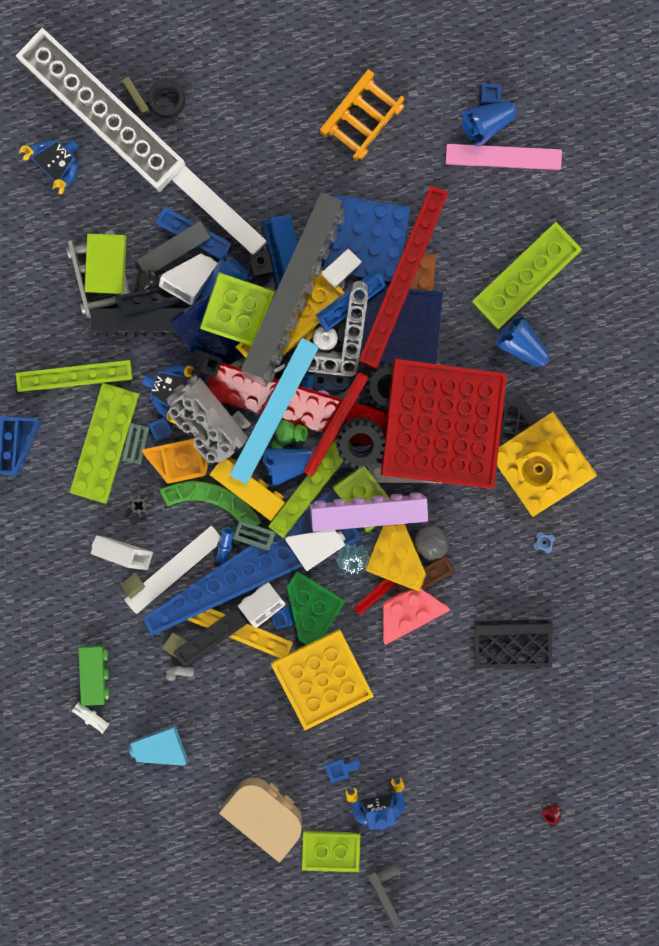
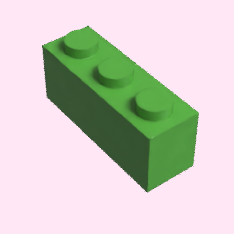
(93, 675)

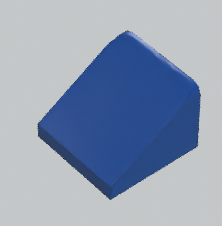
(283, 618)

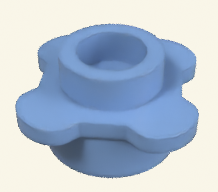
(549, 542)

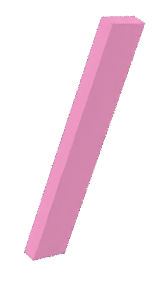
(503, 156)

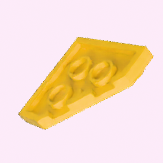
(397, 558)

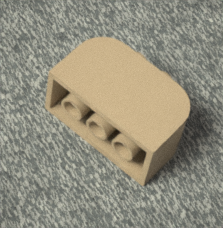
(264, 816)

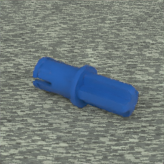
(224, 545)

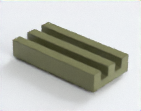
(136, 96)

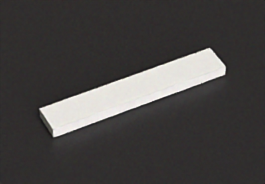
(219, 210)
(175, 569)

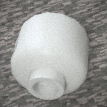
(324, 339)

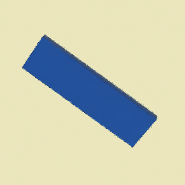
(280, 243)

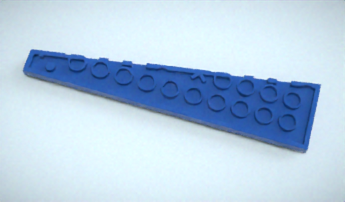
(238, 575)

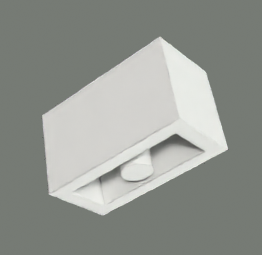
(261, 604)

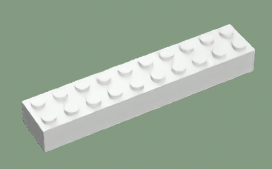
(100, 110)

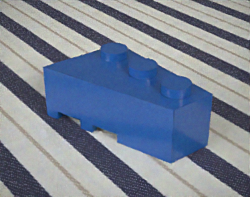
(16, 442)

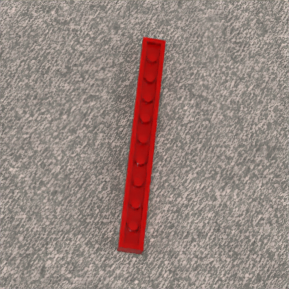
(403, 277)

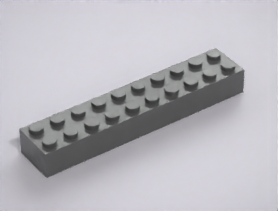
(294, 289)

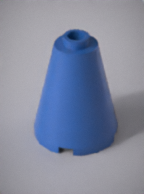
(486, 120)
(227, 267)
(523, 343)
(284, 464)

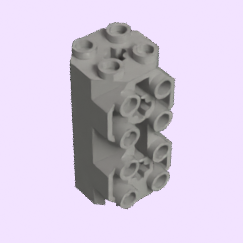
(200, 412)

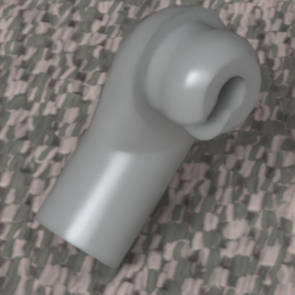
(178, 670)

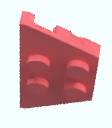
(408, 612)

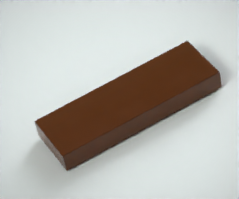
(434, 573)

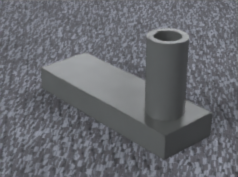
(376, 880)

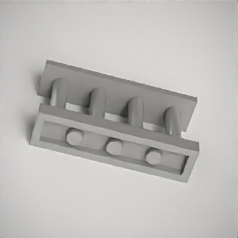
(86, 307)

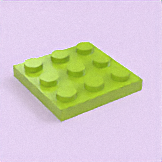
(236, 308)

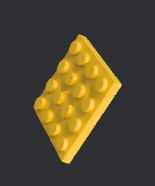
(322, 679)

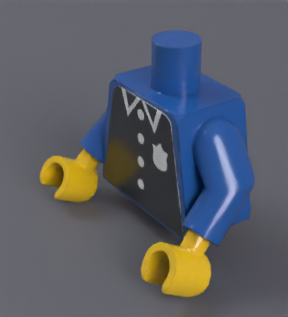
(55, 161)
(164, 384)
(380, 810)

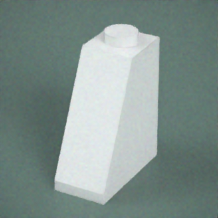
(188, 278)
(315, 546)
(121, 553)

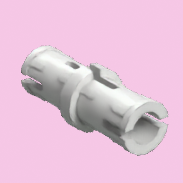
(90, 717)

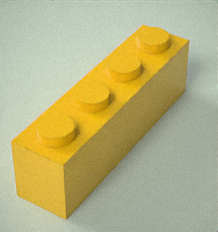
(253, 493)

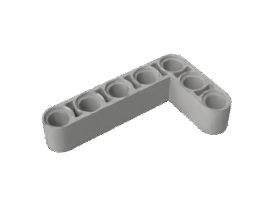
(350, 338)

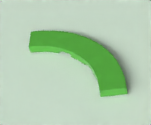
(212, 494)

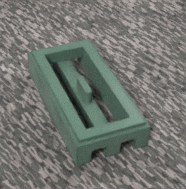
(128, 443)
(269, 540)

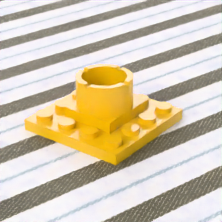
(548, 446)

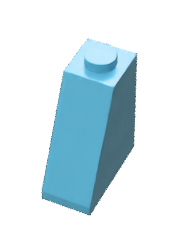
(159, 748)

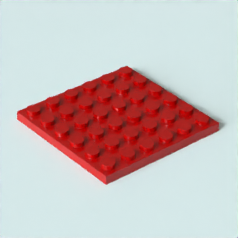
(443, 424)

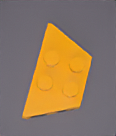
(177, 461)

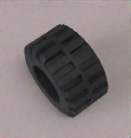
(371, 386)
(366, 457)

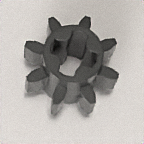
(145, 505)

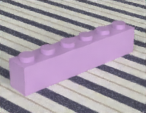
(368, 512)

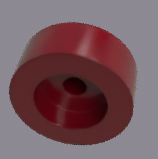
(551, 814)

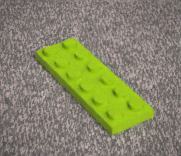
(526, 275)
(104, 443)

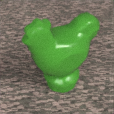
(287, 433)

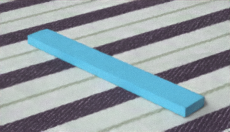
(274, 410)

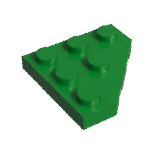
(312, 607)

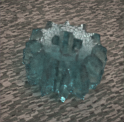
(352, 559)

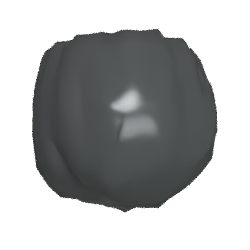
(431, 542)

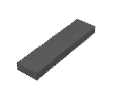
(174, 248)

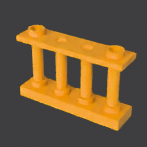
(354, 97)

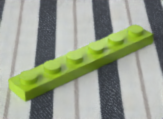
(74, 376)
(307, 492)

